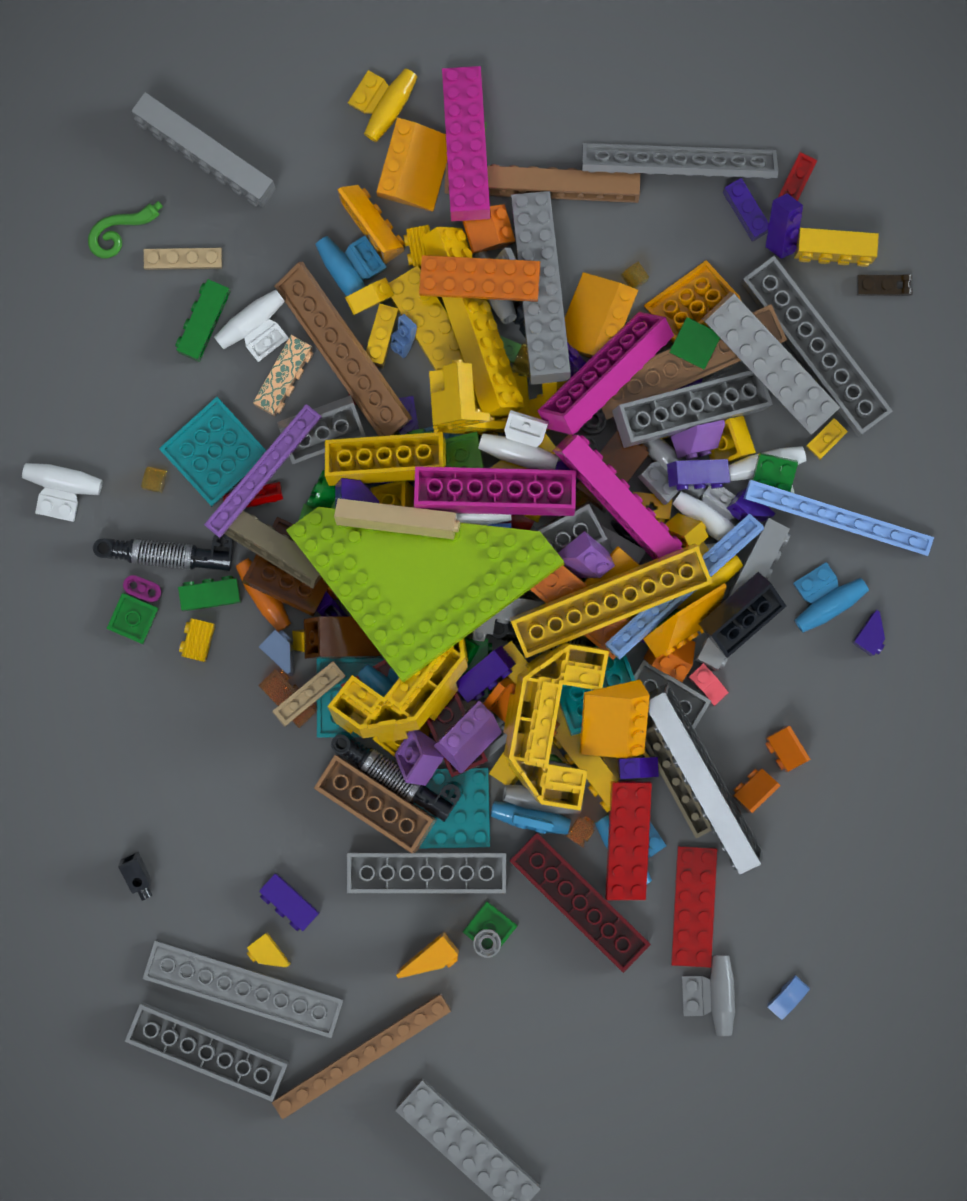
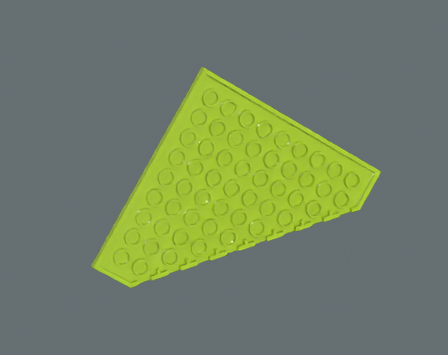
(422, 591)

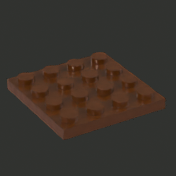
(282, 586)

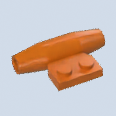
(268, 606)

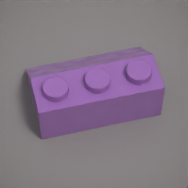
(468, 737)

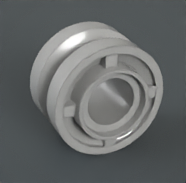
(480, 950)

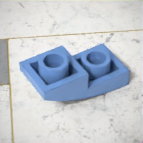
(403, 338)
(788, 998)

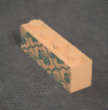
(283, 375)

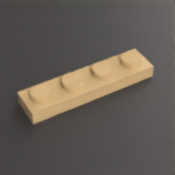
(183, 258)
(308, 694)

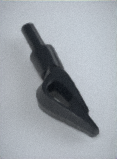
(623, 533)

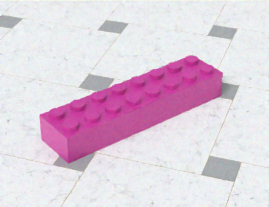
(466, 143)
(606, 373)
(496, 491)
(616, 496)

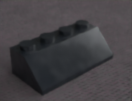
(742, 614)

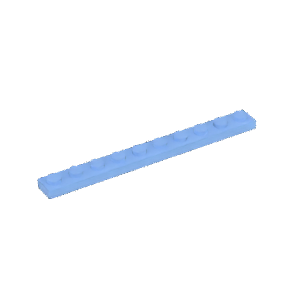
(838, 517)
(714, 560)

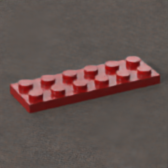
(628, 840)
(694, 906)

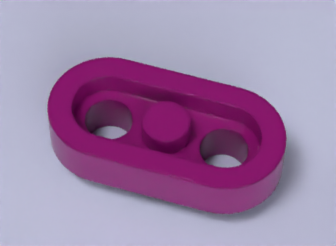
(142, 589)

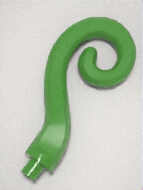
(142, 217)

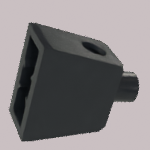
(131, 868)

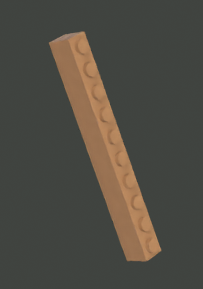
(561, 183)
(361, 1056)

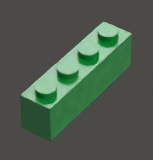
(203, 320)

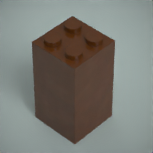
(624, 460)
(336, 639)

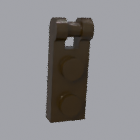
(883, 285)

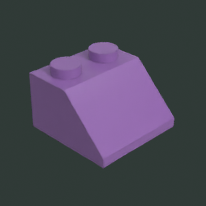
(698, 440)
(586, 557)
(418, 758)

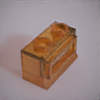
(581, 830)

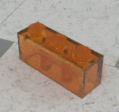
(280, 689)

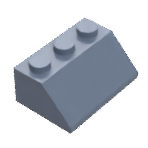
(280, 650)

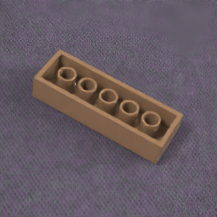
(375, 804)

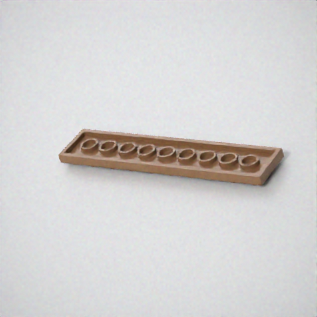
(342, 351)
(668, 372)

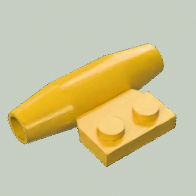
(382, 101)
(720, 577)

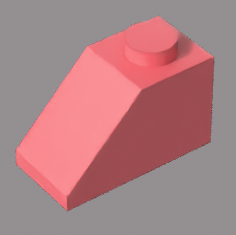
(708, 684)

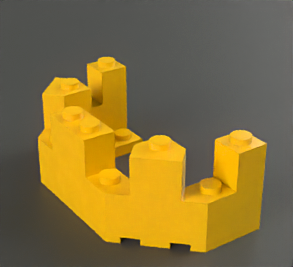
(457, 408)
(406, 703)
(533, 718)

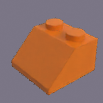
(490, 233)
(675, 664)
(787, 749)
(755, 790)

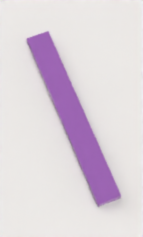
(263, 470)

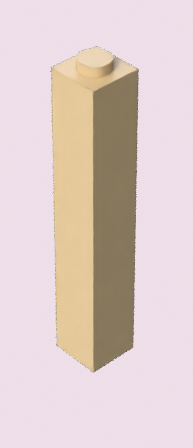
(396, 518)

